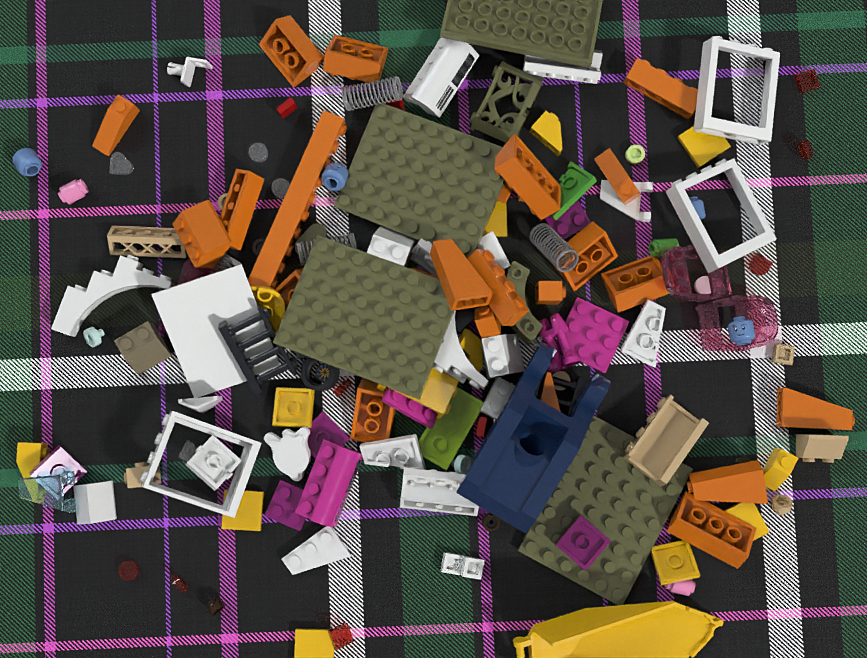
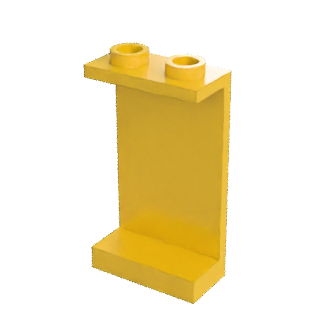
(436, 393)

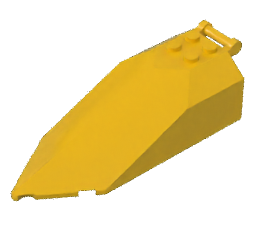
(622, 632)

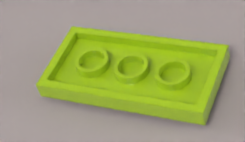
(448, 433)

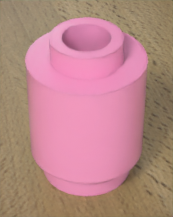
(73, 191)
(682, 587)

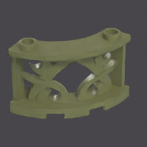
(502, 130)
(528, 325)

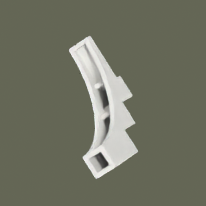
(80, 302)
(452, 356)

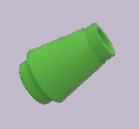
(660, 246)

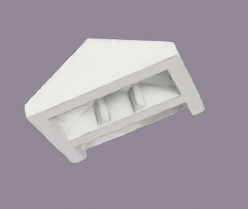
(201, 404)

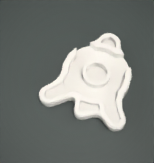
(290, 452)

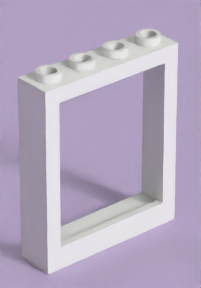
(713, 126)
(695, 228)
(240, 476)

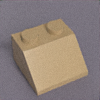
(820, 446)

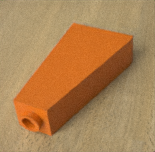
(458, 277)
(805, 411)
(730, 484)

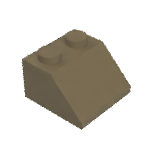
(143, 347)

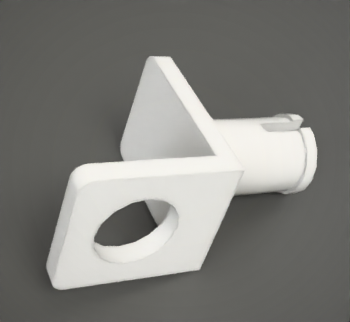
(187, 70)

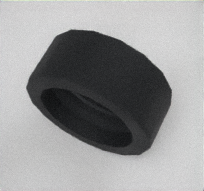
(307, 378)

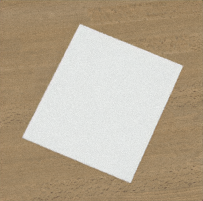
(192, 321)

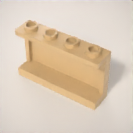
(664, 441)

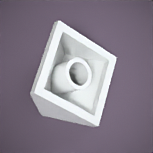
(95, 502)

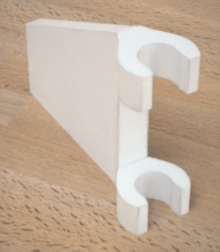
(631, 209)

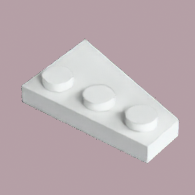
(645, 334)
(316, 551)

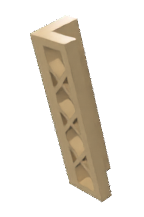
(146, 237)

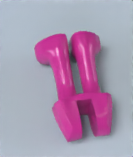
(558, 330)

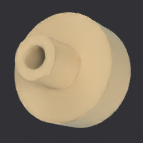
(781, 504)

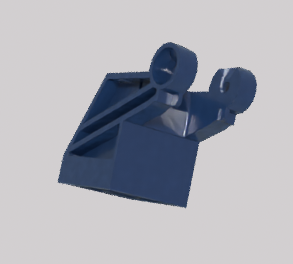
(529, 447)

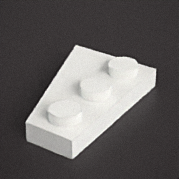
(397, 452)

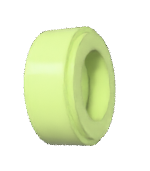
(635, 154)

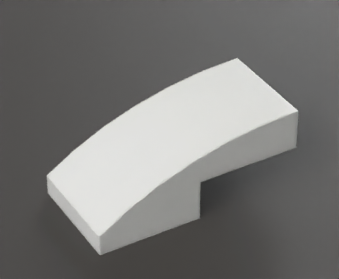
(462, 565)

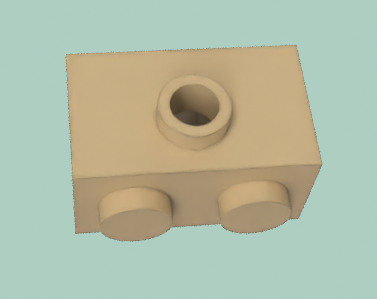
(133, 475)

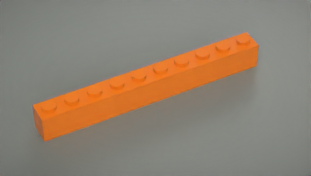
(297, 201)

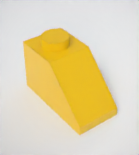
(548, 131)
(778, 468)

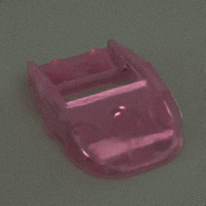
(677, 278)
(753, 307)

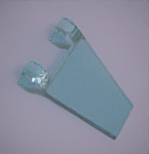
(48, 490)

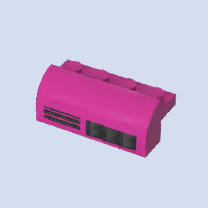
(329, 483)

